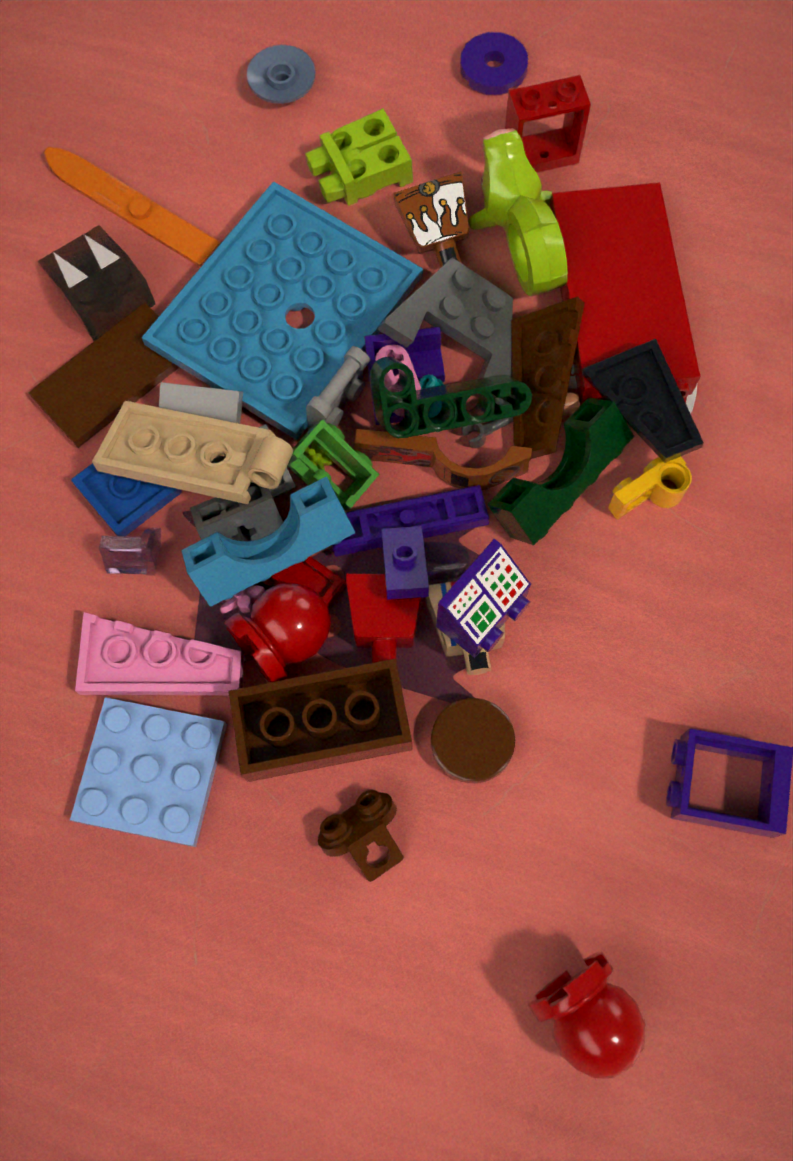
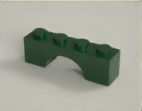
(593, 439)

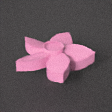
(243, 599)

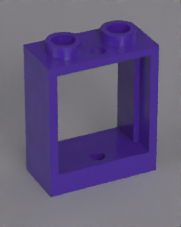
(773, 789)

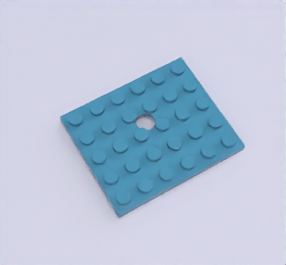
(278, 259)

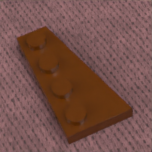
(543, 360)

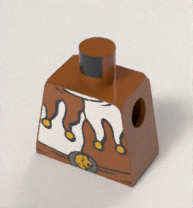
(435, 215)

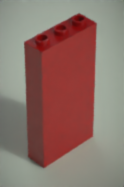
(626, 276)

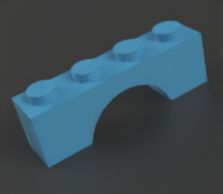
(229, 566)

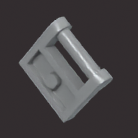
(344, 386)

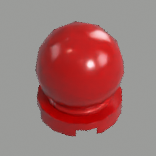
(283, 627)
(594, 1020)

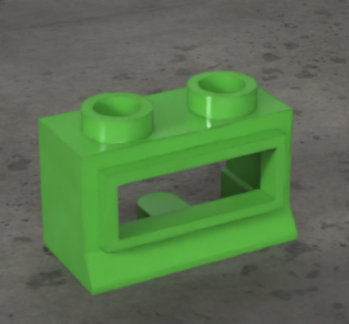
(352, 462)

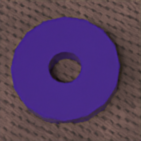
(499, 48)

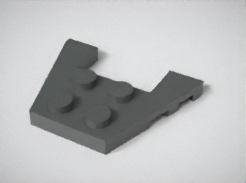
(463, 309)

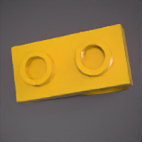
(632, 493)

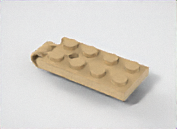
(179, 451)

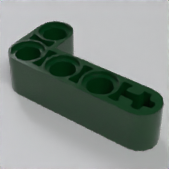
(453, 400)

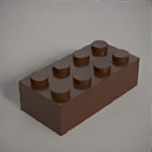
(319, 720)

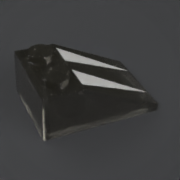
(97, 281)

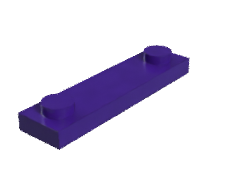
(435, 513)

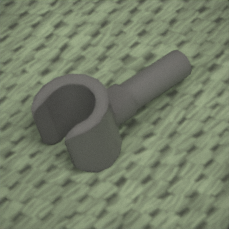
(484, 430)

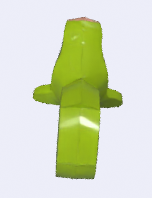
(523, 210)

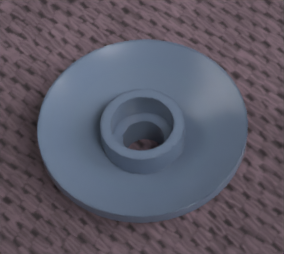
(281, 74)

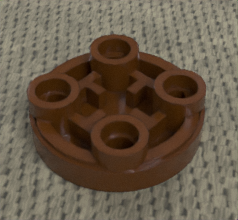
(472, 740)

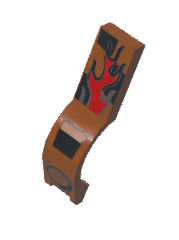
(425, 452)

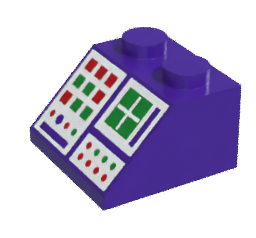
(483, 600)

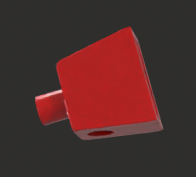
(381, 621)

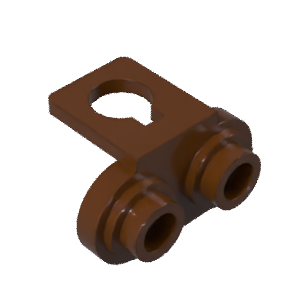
(359, 828)

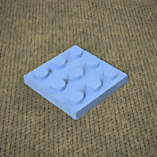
(149, 772)

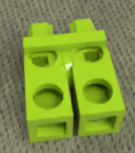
(360, 159)

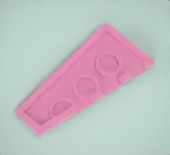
(138, 661)

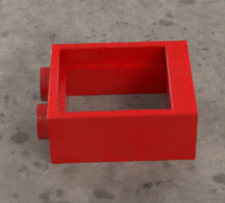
(533, 103)

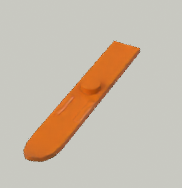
(131, 206)

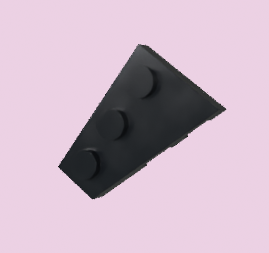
(647, 399)

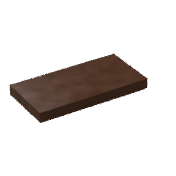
(98, 380)

